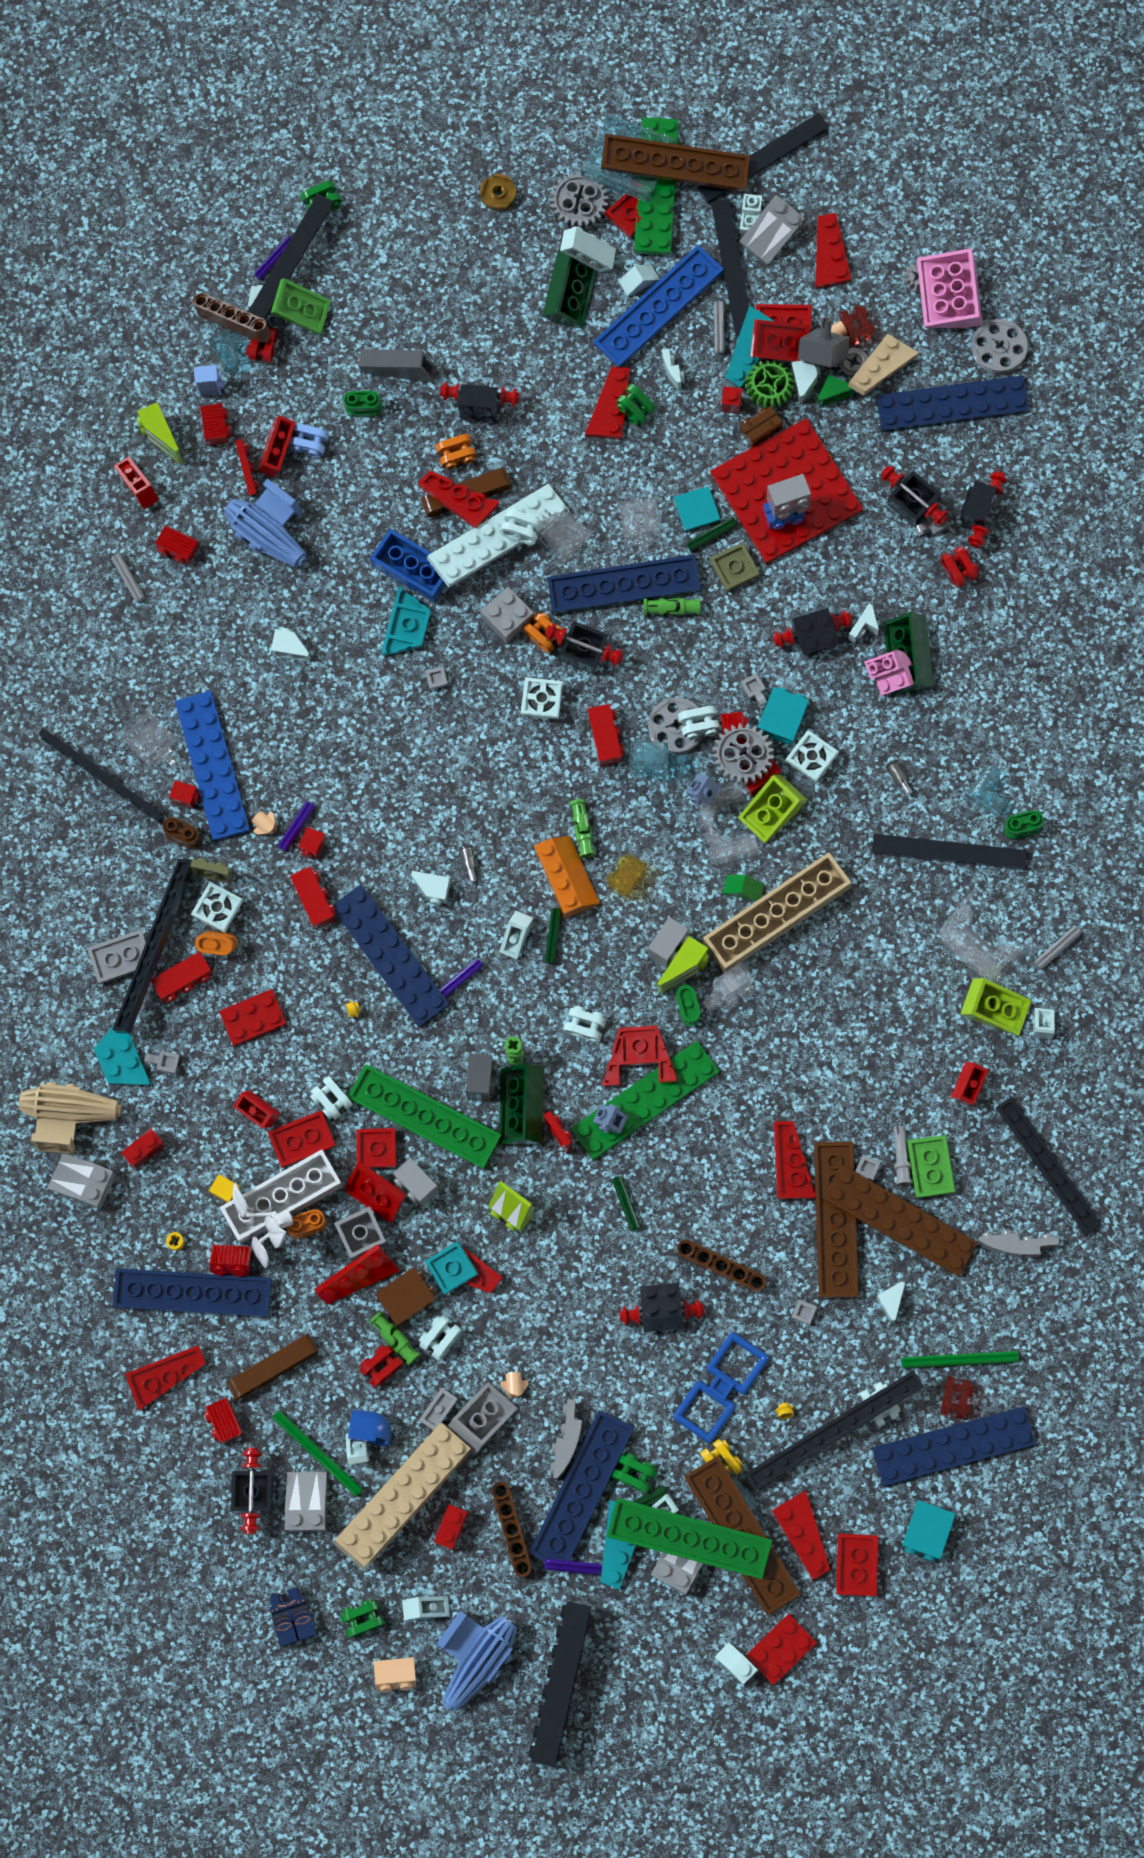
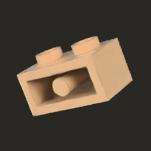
(395, 1674)

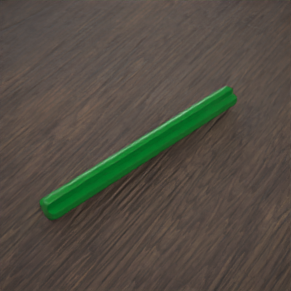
(960, 1359)
(317, 1453)

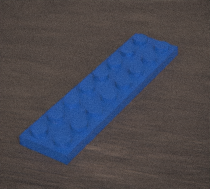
(658, 306)
(212, 766)

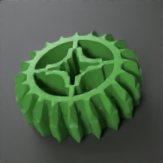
(782, 376)

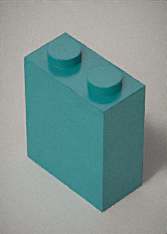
(783, 715)
(928, 1531)

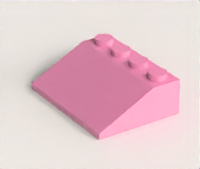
(950, 290)

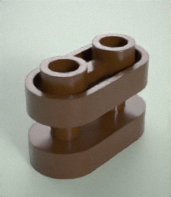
(181, 833)

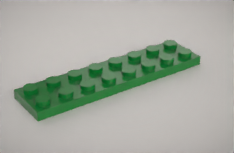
(654, 229)
(648, 1099)
(424, 1116)
(689, 1538)

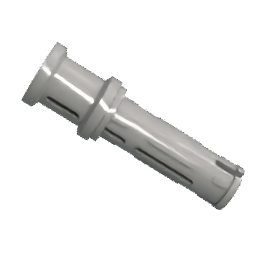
(902, 1166)

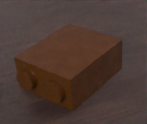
(406, 1297)

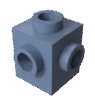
(702, 790)
(610, 1119)

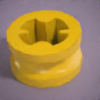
(181, 1242)

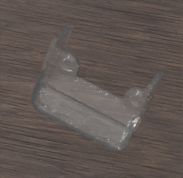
(973, 949)

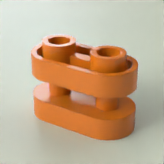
(451, 460)
(541, 622)
(216, 943)
(307, 1224)

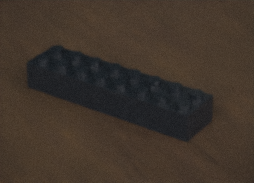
(561, 1684)

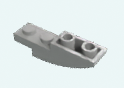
(1010, 1245)
(565, 1448)

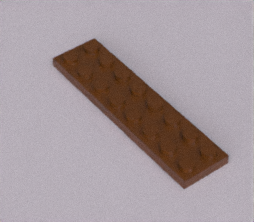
(675, 162)
(899, 1220)
(834, 1227)
(728, 1508)

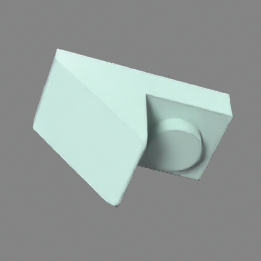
(866, 621)
(356, 1451)

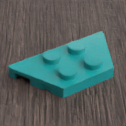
(406, 624)
(120, 1060)

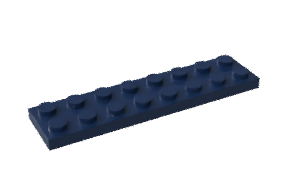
(952, 403)
(623, 584)
(390, 956)
(192, 1292)
(953, 1446)
(582, 1488)

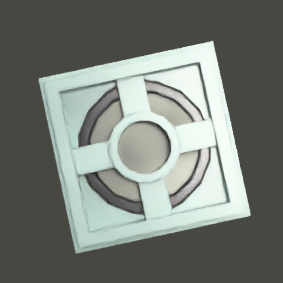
(541, 700)
(811, 758)
(218, 908)

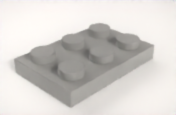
(117, 956)

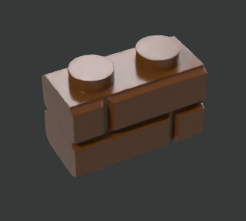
(761, 426)

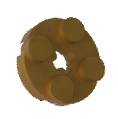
(492, 184)

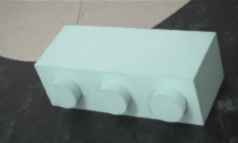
(588, 249)

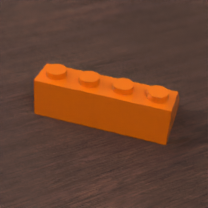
(566, 875)

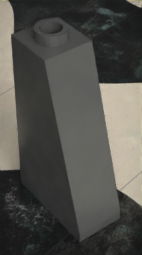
(397, 364)

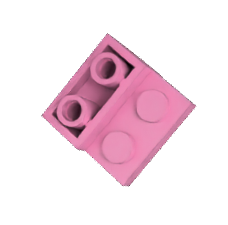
(890, 671)

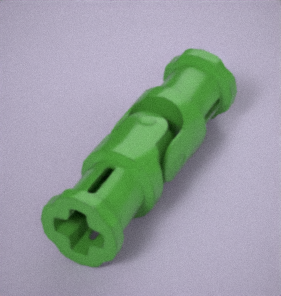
(663, 606)
(581, 827)
(514, 1051)
(392, 1335)

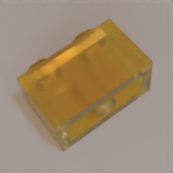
(626, 875)

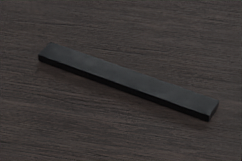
(774, 151)
(291, 255)
(731, 263)
(101, 775)
(949, 851)
(1048, 1166)

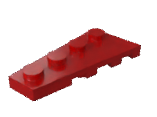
(830, 255)
(607, 419)
(466, 504)
(790, 1164)
(360, 1273)
(158, 1377)
(802, 1532)

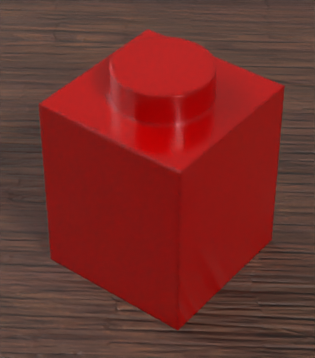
(731, 400)
(184, 794)
(311, 843)

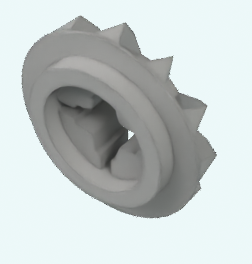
(909, 277)
(852, 354)

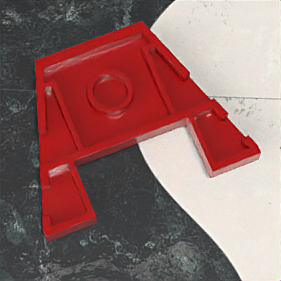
(639, 1047)

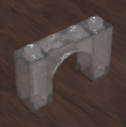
(723, 849)

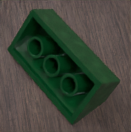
(569, 291)
(910, 636)
(521, 1105)

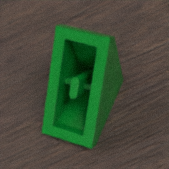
(833, 391)
(743, 887)

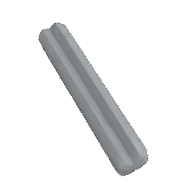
(719, 327)
(128, 578)
(1058, 947)

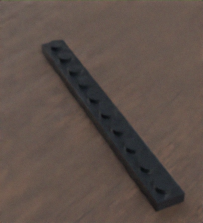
(153, 947)
(834, 1430)

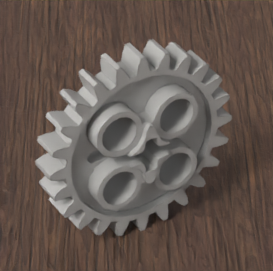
(561, 196)
(754, 741)

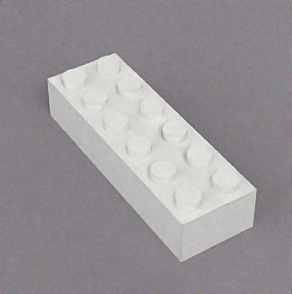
(288, 1190)

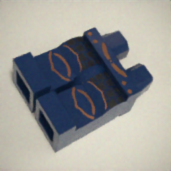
(292, 1611)

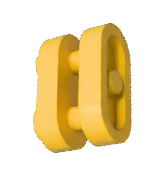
(722, 1449)

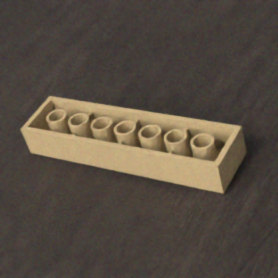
(777, 912)
(402, 1496)

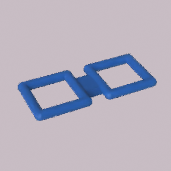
(721, 1387)

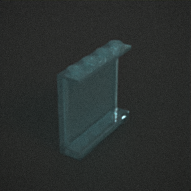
(633, 185)

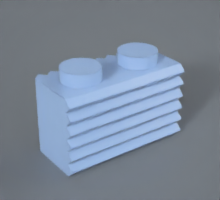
(208, 380)

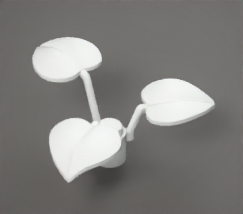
(274, 1226)

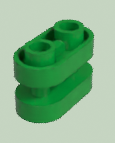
(325, 189)
(362, 403)
(626, 405)
(1023, 824)
(688, 1005)
(630, 1463)
(368, 1608)

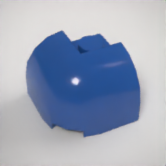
(370, 1428)

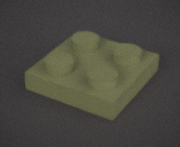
(734, 567)
(216, 872)

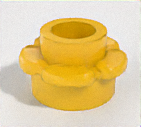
(353, 1009)
(785, 1411)

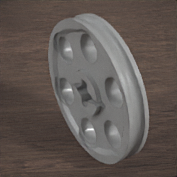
(998, 339)
(666, 727)

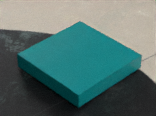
(696, 509)
(451, 1267)

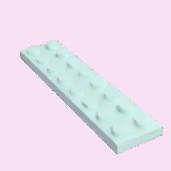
(485, 542)

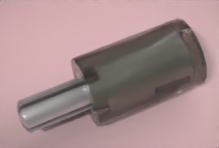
(899, 776)
(468, 861)

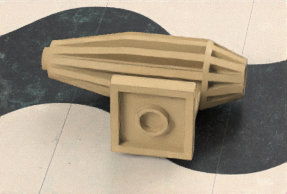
(59, 1111)

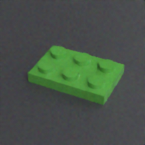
(300, 306)
(930, 1166)

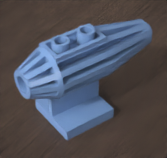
(264, 524)
(479, 1655)

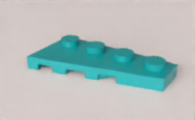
(741, 360)
(616, 1556)

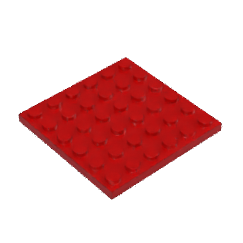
(781, 457)

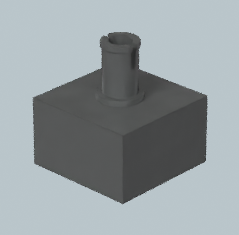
(823, 346)

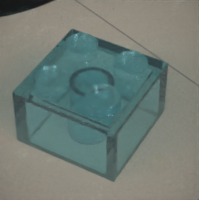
(649, 759)

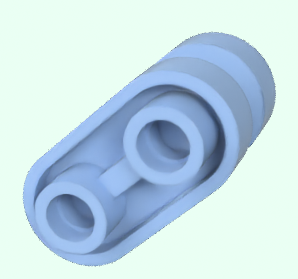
(313, 448)

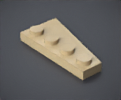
(881, 364)

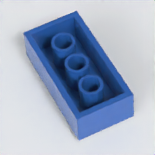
(407, 565)

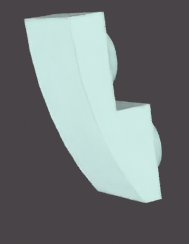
(750, 211)
(672, 370)

